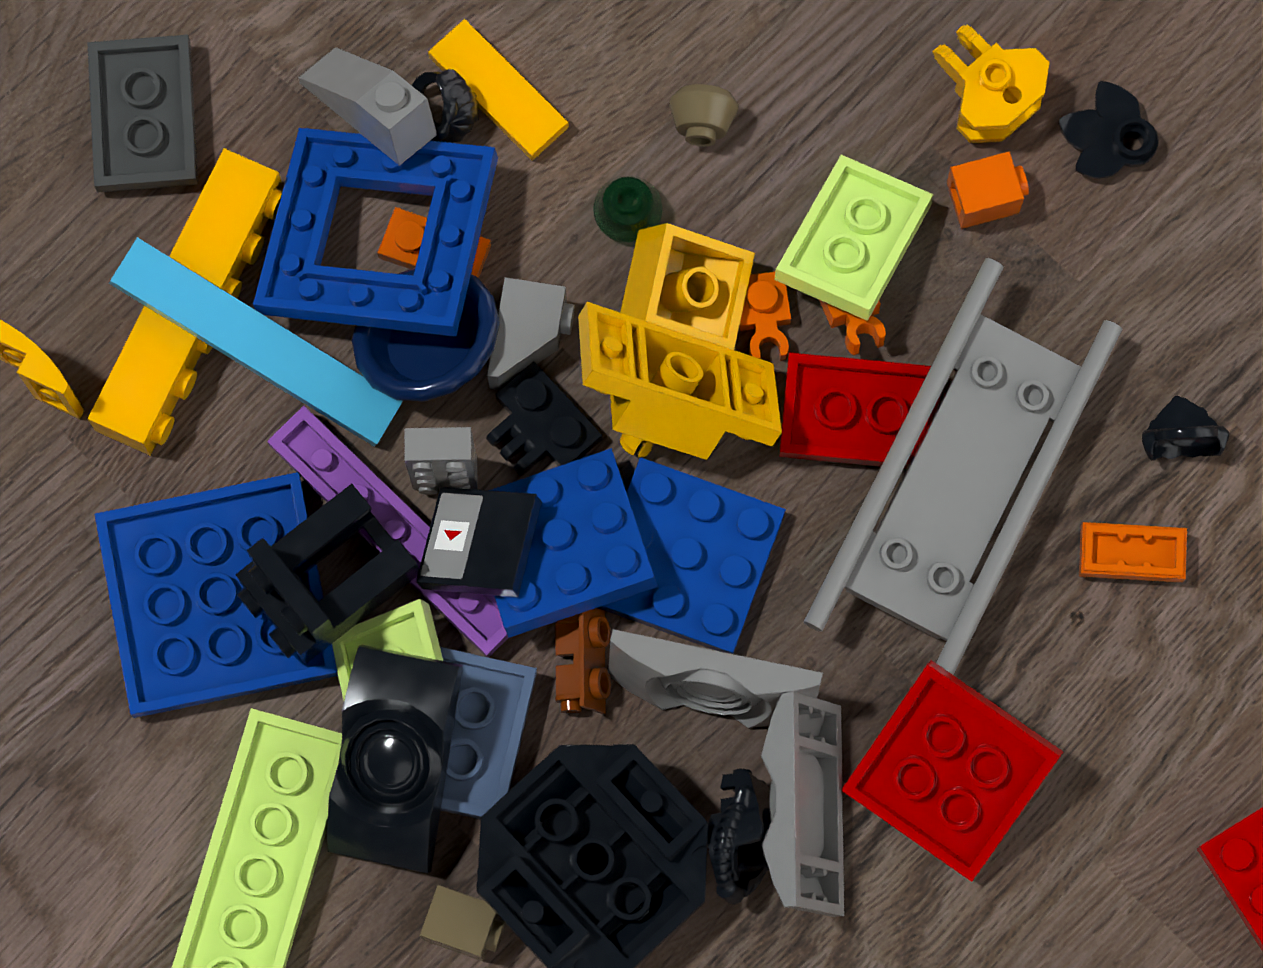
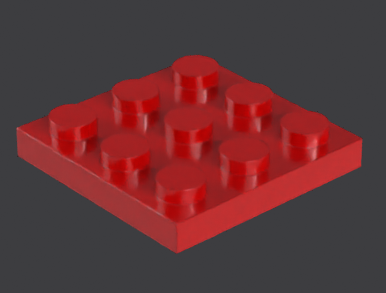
(951, 770)

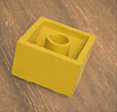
(688, 283)

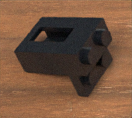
(275, 587)

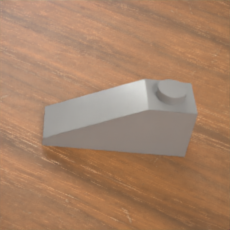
(373, 102)

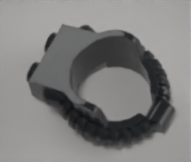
(739, 831)

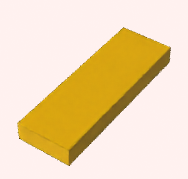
(500, 90)

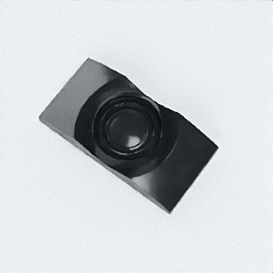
(393, 758)

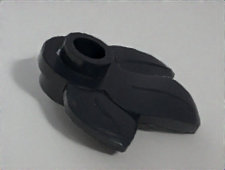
(1102, 131)

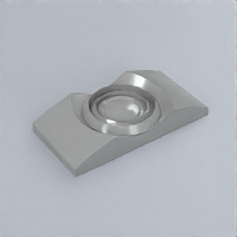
(703, 678)
(806, 804)

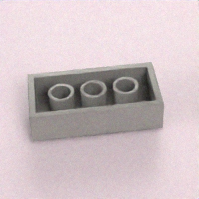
(440, 458)

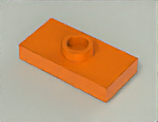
(1133, 552)

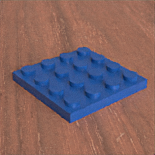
(177, 601)

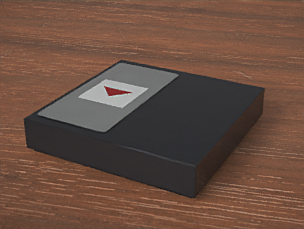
(479, 541)

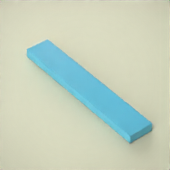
(254, 341)

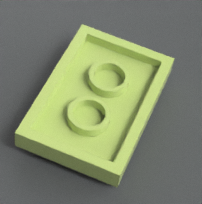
(853, 237)

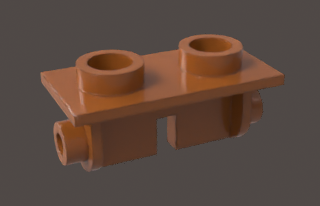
(586, 680)

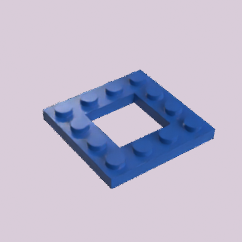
(427, 302)

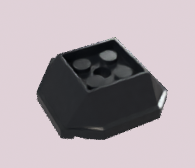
(580, 802)

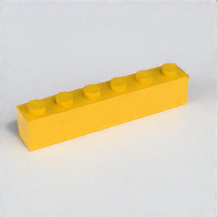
(158, 354)

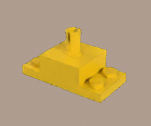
(675, 385)

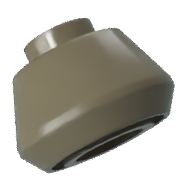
(703, 113)

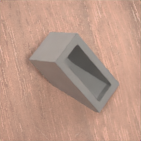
(529, 329)

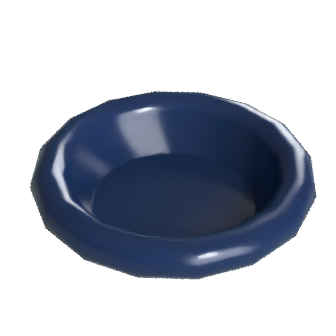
(426, 364)

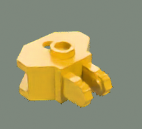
(991, 83)

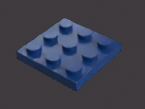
(582, 545)
(704, 553)

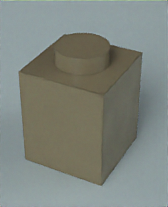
(462, 924)

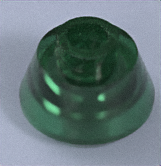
(624, 220)

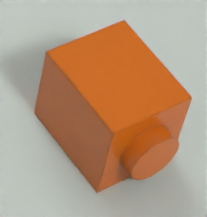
(987, 189)

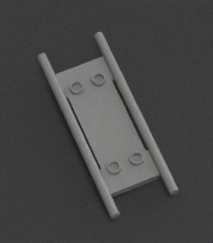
(962, 475)

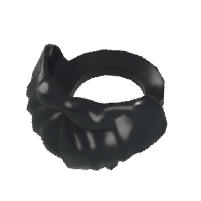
(459, 104)
(1184, 431)

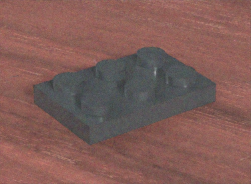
(142, 113)

